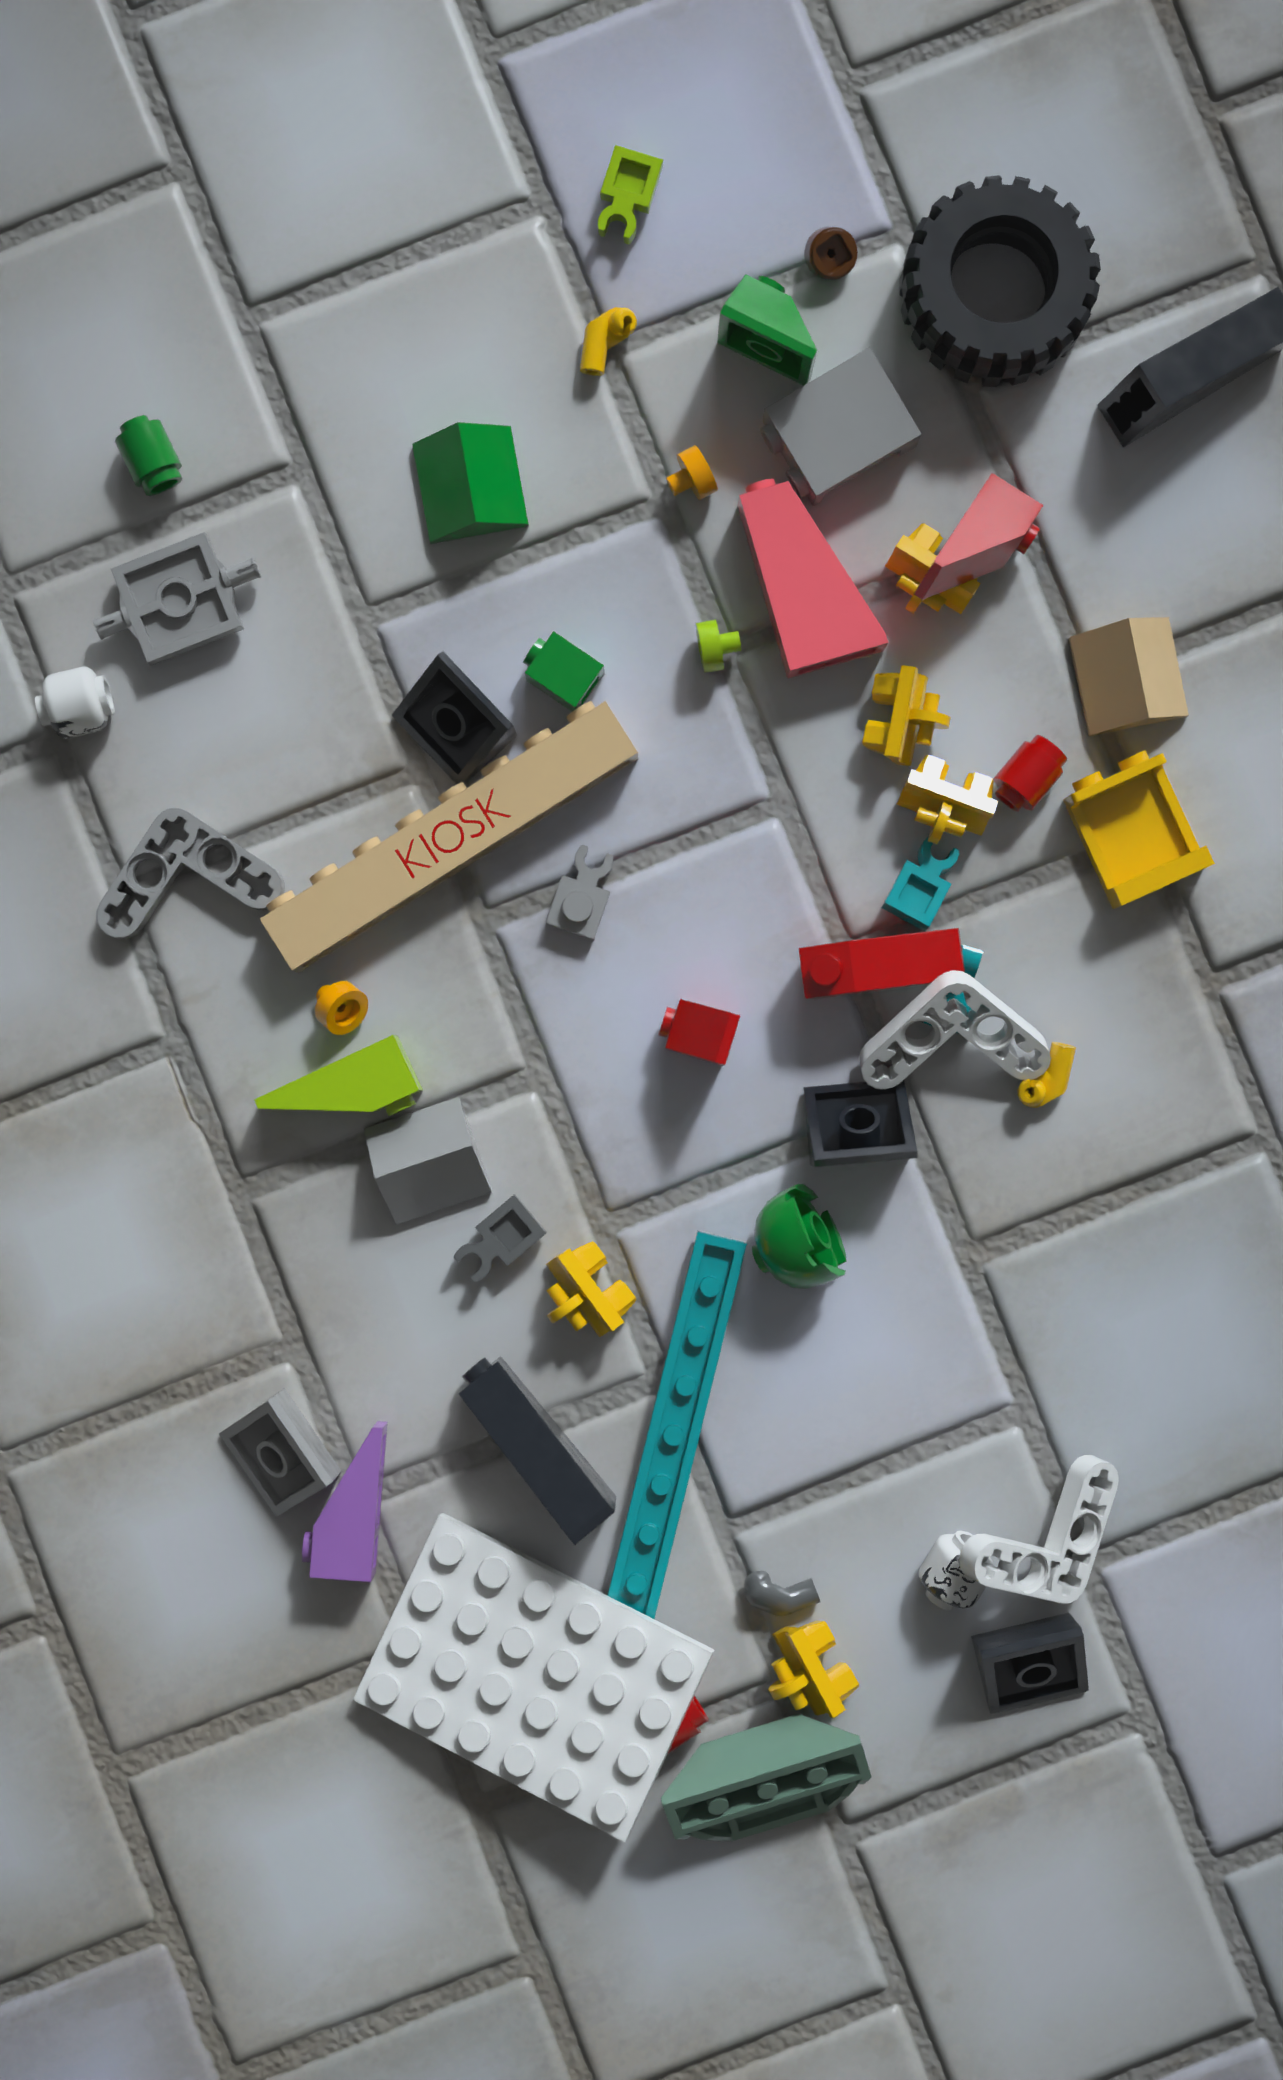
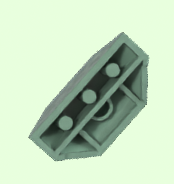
(764, 1779)

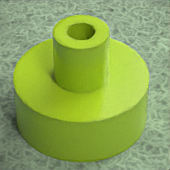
(714, 645)

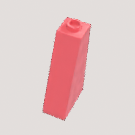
(806, 589)

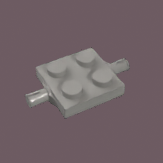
(177, 598)

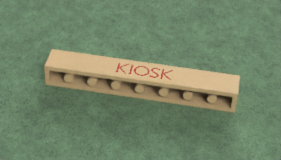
(449, 836)

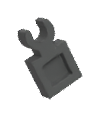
(505, 1233)

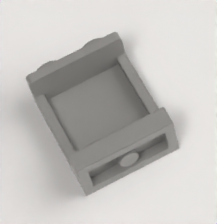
(839, 426)

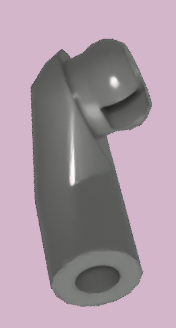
(776, 1599)

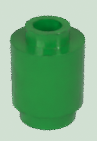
(149, 455)

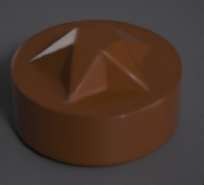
(830, 253)

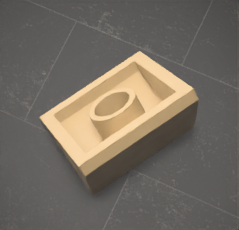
(1128, 675)

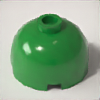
(796, 1241)

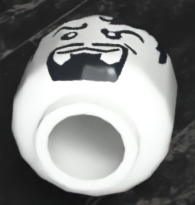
(75, 702)
(944, 1578)

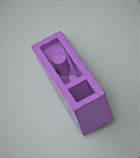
(348, 1527)

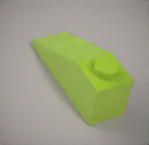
(361, 1082)

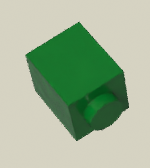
(562, 671)

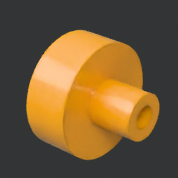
(693, 474)
(340, 1007)

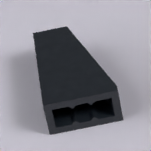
(1194, 368)
(538, 1448)

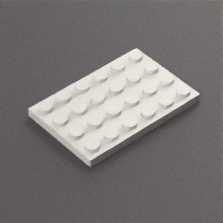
(534, 1676)

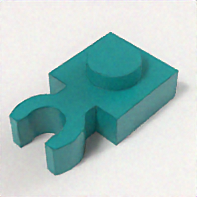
(919, 889)

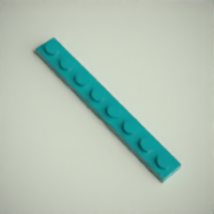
(676, 1422)

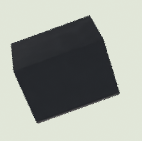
(453, 720)
(858, 1124)
(1032, 1662)

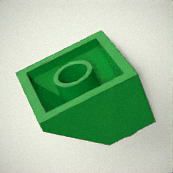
(767, 328)

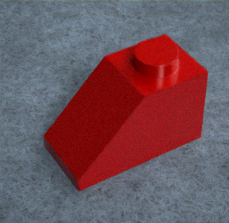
(699, 1031)

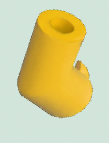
(602, 335)
(1053, 1082)

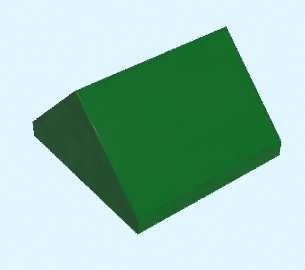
(469, 481)

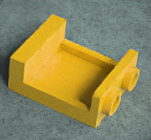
(1134, 829)

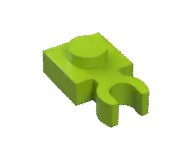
(629, 187)

